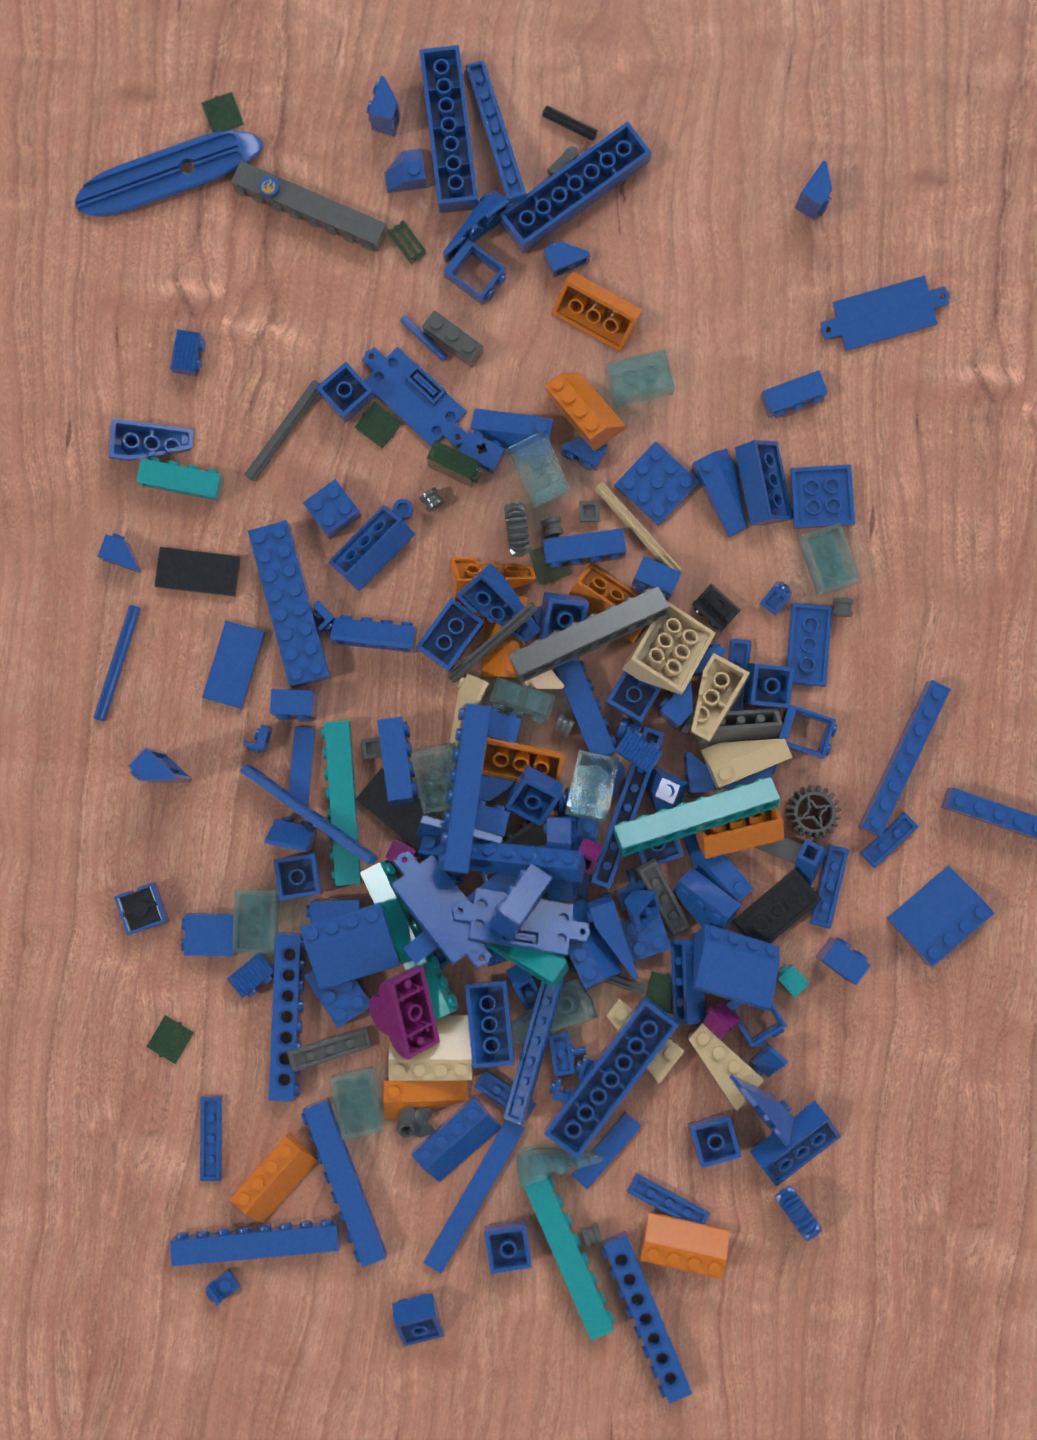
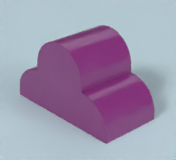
(406, 1012)

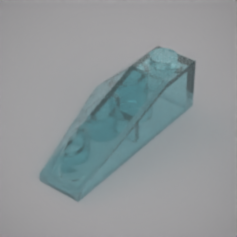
(539, 1162)

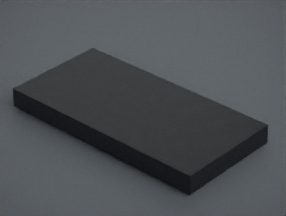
(197, 571)
(401, 818)
(778, 908)

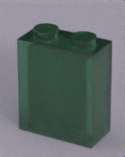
(454, 464)

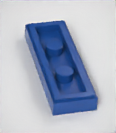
(891, 838)
(497, 1089)

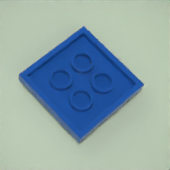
(656, 483)
(822, 496)

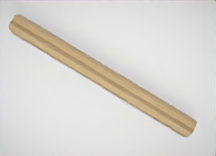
(635, 526)

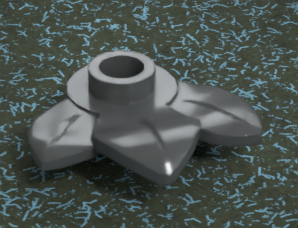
(415, 1121)

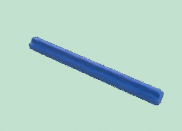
(117, 663)

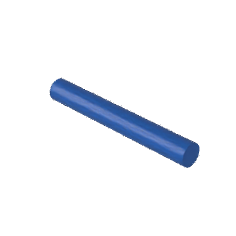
(423, 338)

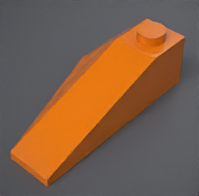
(465, 568)
(421, 1094)

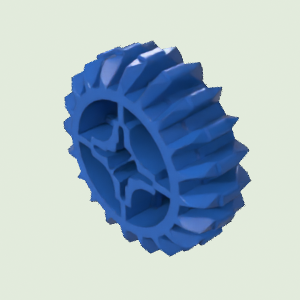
(798, 1213)

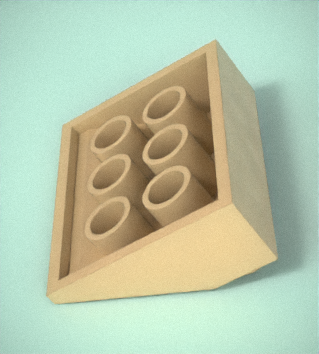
(669, 651)
(444, 1061)

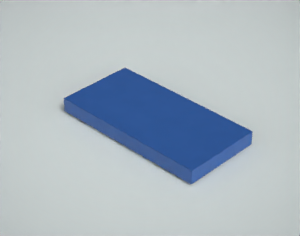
(809, 643)
(233, 664)
(434, 827)

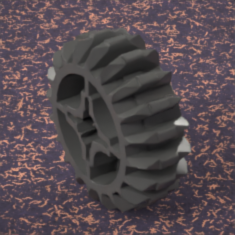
(517, 529)
(829, 804)

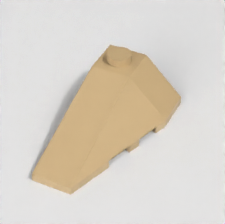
(471, 691)
(717, 693)
(739, 759)

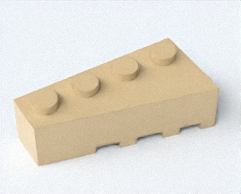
(666, 1057)
(722, 1063)

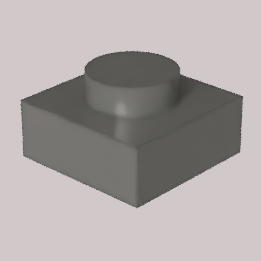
(589, 511)
(371, 748)

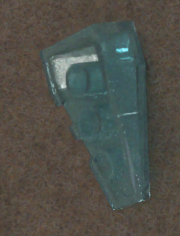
(573, 1008)

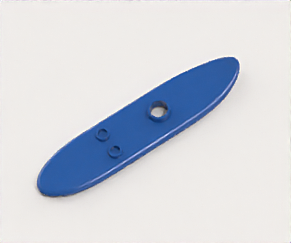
(161, 174)

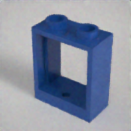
(460, 259)
(830, 730)
(759, 1039)

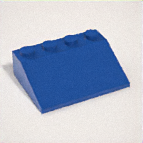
(940, 916)
(350, 946)
(735, 966)

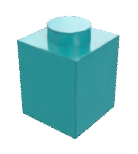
(791, 980)

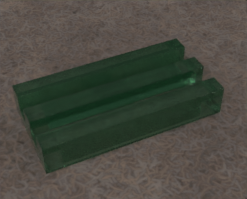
(397, 228)

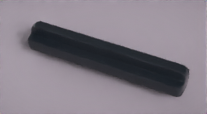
(570, 123)

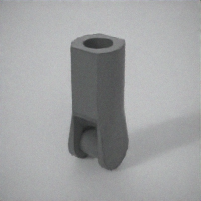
(568, 156)

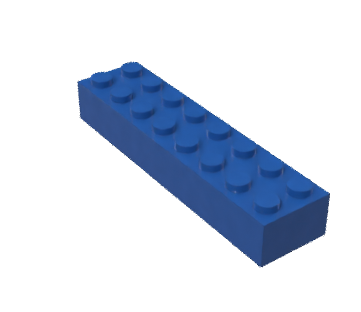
(449, 128)
(575, 187)
(289, 604)
(611, 1077)

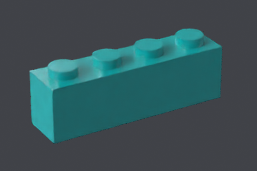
(180, 479)
(542, 965)

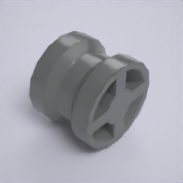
(431, 499)
(552, 527)
(842, 607)
(564, 725)
(592, 1235)

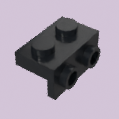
(715, 607)
(528, 835)

